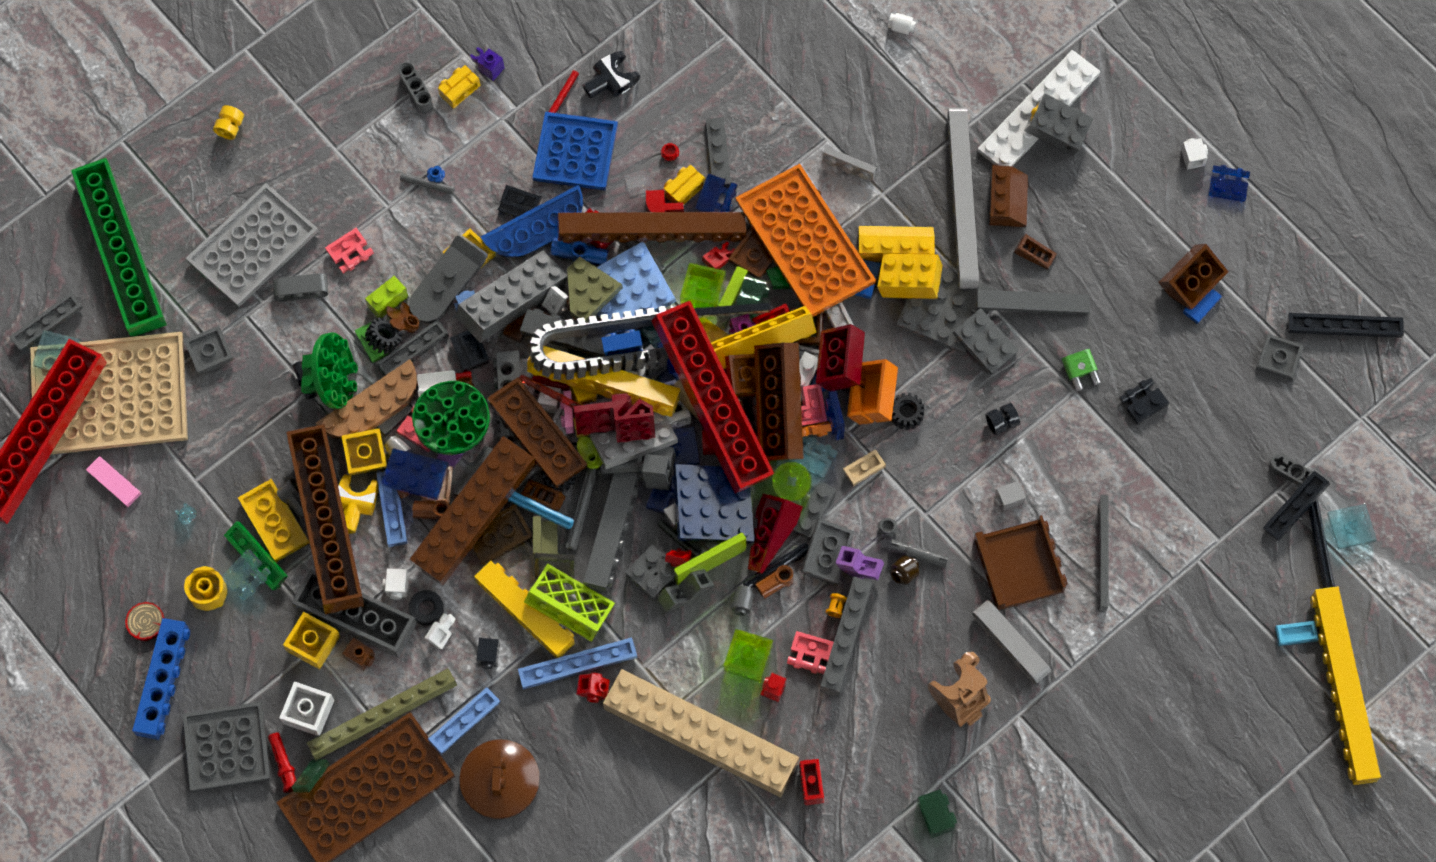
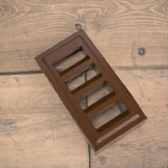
(1026, 254)
(554, 500)

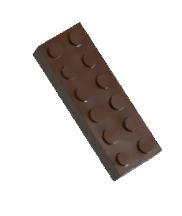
(779, 400)

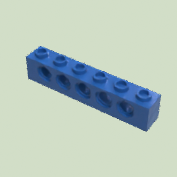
(168, 630)

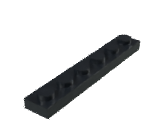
(1346, 325)

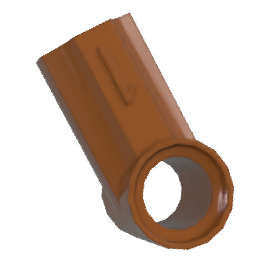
(428, 509)
(774, 583)

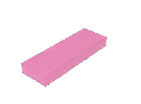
(113, 481)

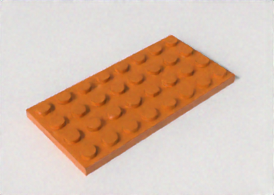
(805, 240)

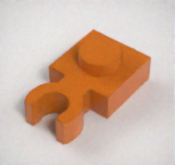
(818, 429)

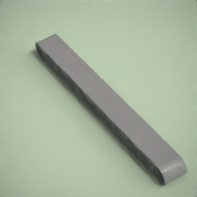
(963, 198)

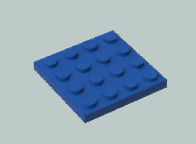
(575, 151)

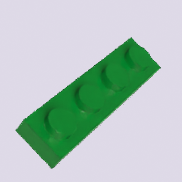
(243, 541)

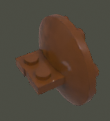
(499, 779)

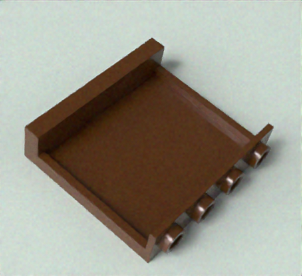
(1020, 563)

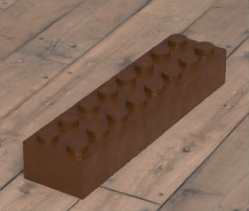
(472, 511)

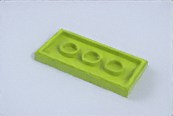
(712, 557)

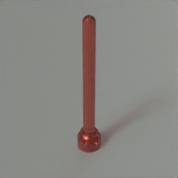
(549, 392)

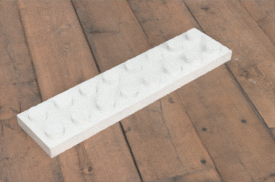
(1063, 83)

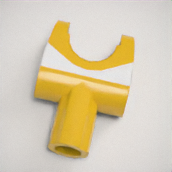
(357, 503)

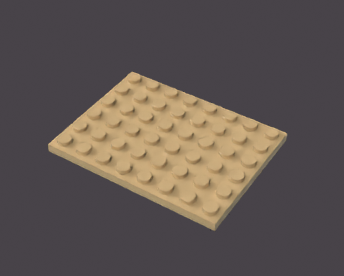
(133, 399)

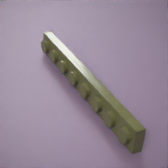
(381, 714)

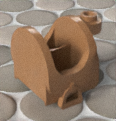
(967, 696)

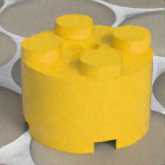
(197, 583)

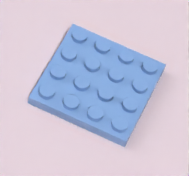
(641, 283)

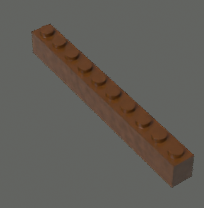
(651, 226)

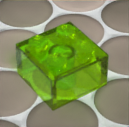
(703, 286)
(748, 655)

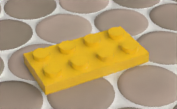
(273, 520)

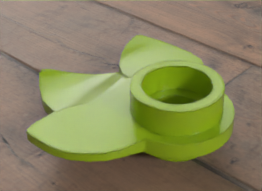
(588, 451)

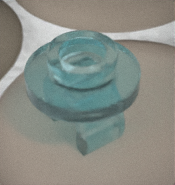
(186, 514)

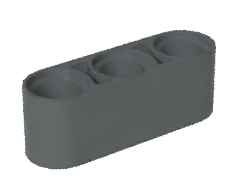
(414, 80)
(300, 287)

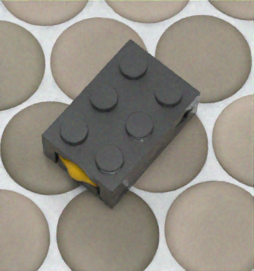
(1058, 124)

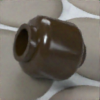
(904, 570)

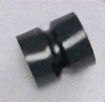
(996, 421)

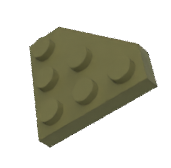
(589, 289)

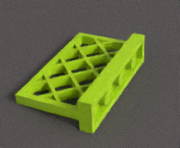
(562, 611)

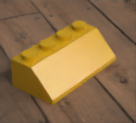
(881, 240)

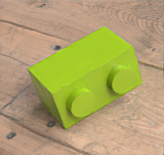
(389, 294)

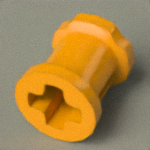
(834, 611)

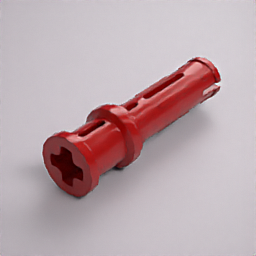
(285, 771)

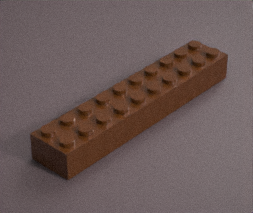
(325, 519)

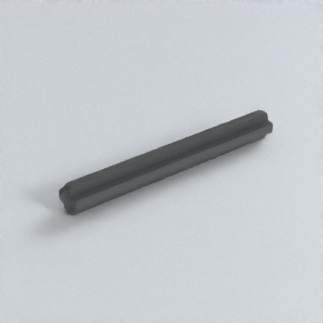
(581, 508)

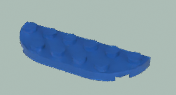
(534, 227)

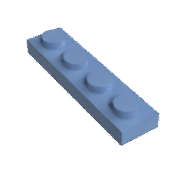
(392, 514)
(464, 721)

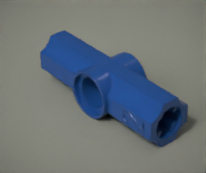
(567, 250)

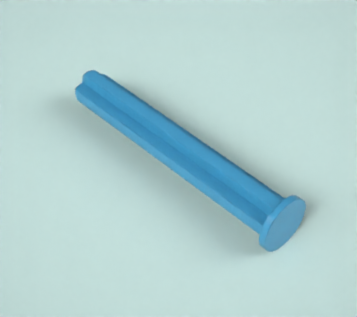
(541, 510)

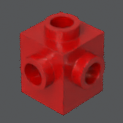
(593, 687)

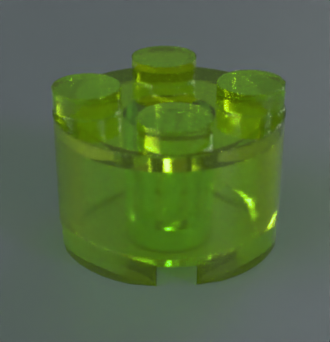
(781, 480)

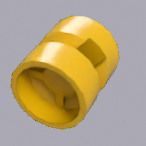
(228, 123)

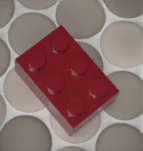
(840, 357)

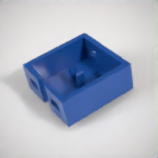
(622, 343)

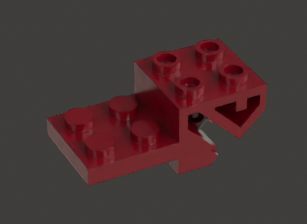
(628, 421)

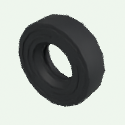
(426, 595)

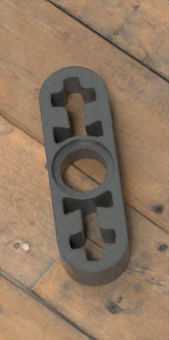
(1293, 465)

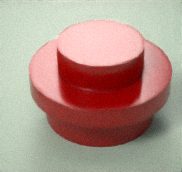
(670, 152)

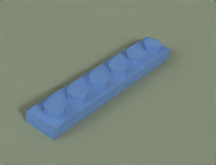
(577, 663)

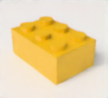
(910, 276)

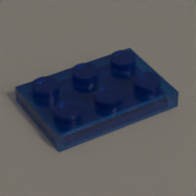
(415, 474)

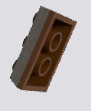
(1008, 197)
(1193, 276)

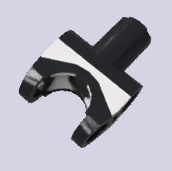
(609, 77)

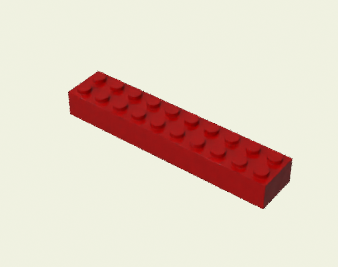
(712, 396)
(45, 422)

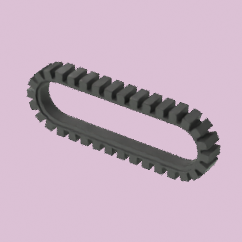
(593, 326)

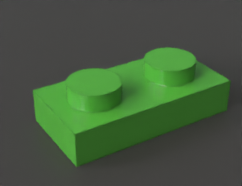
(373, 355)

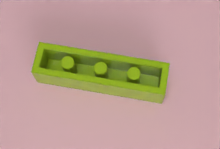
(734, 287)

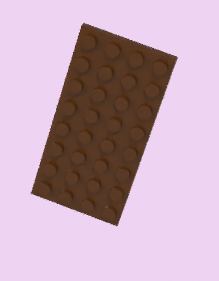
(366, 789)

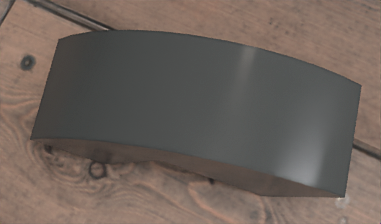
(688, 590)

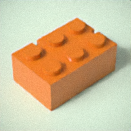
(877, 398)

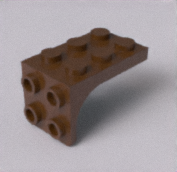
(741, 373)

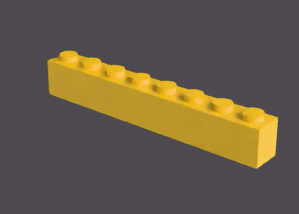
(659, 395)

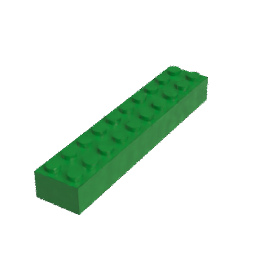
(118, 248)

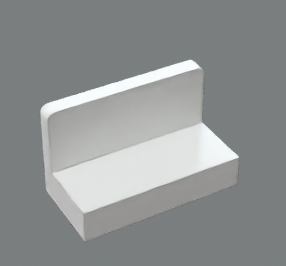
(429, 379)

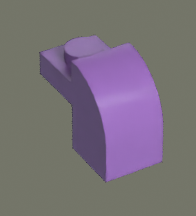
(857, 565)

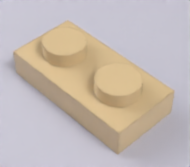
(864, 467)

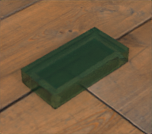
(310, 775)

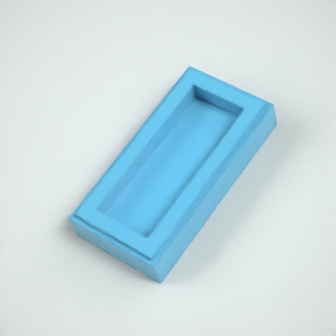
(1296, 633)

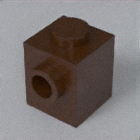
(359, 654)

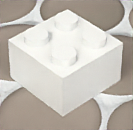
(306, 709)

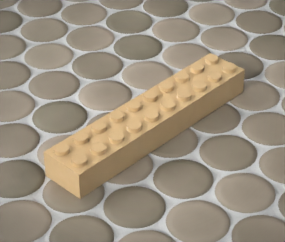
(701, 733)

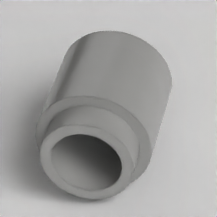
(396, 443)

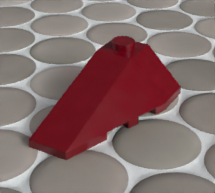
(775, 523)

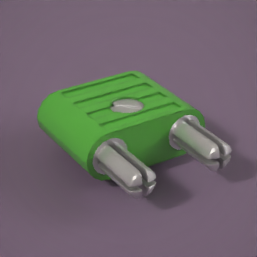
(1080, 365)

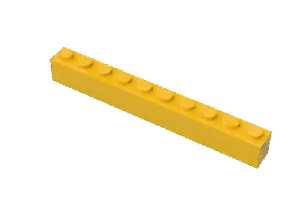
(1345, 685)

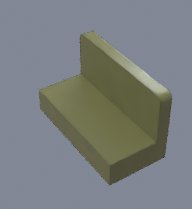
(544, 536)

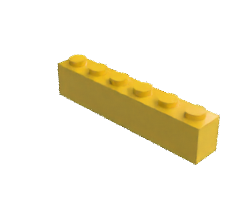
(781, 329)
(512, 597)

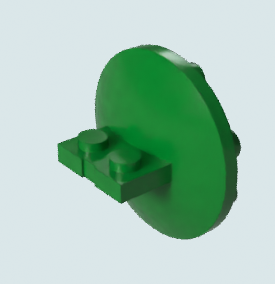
(328, 371)
(451, 417)

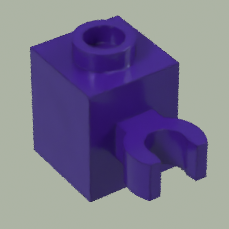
(489, 63)

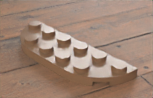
(374, 403)

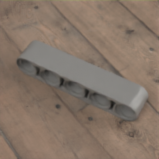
(1011, 642)

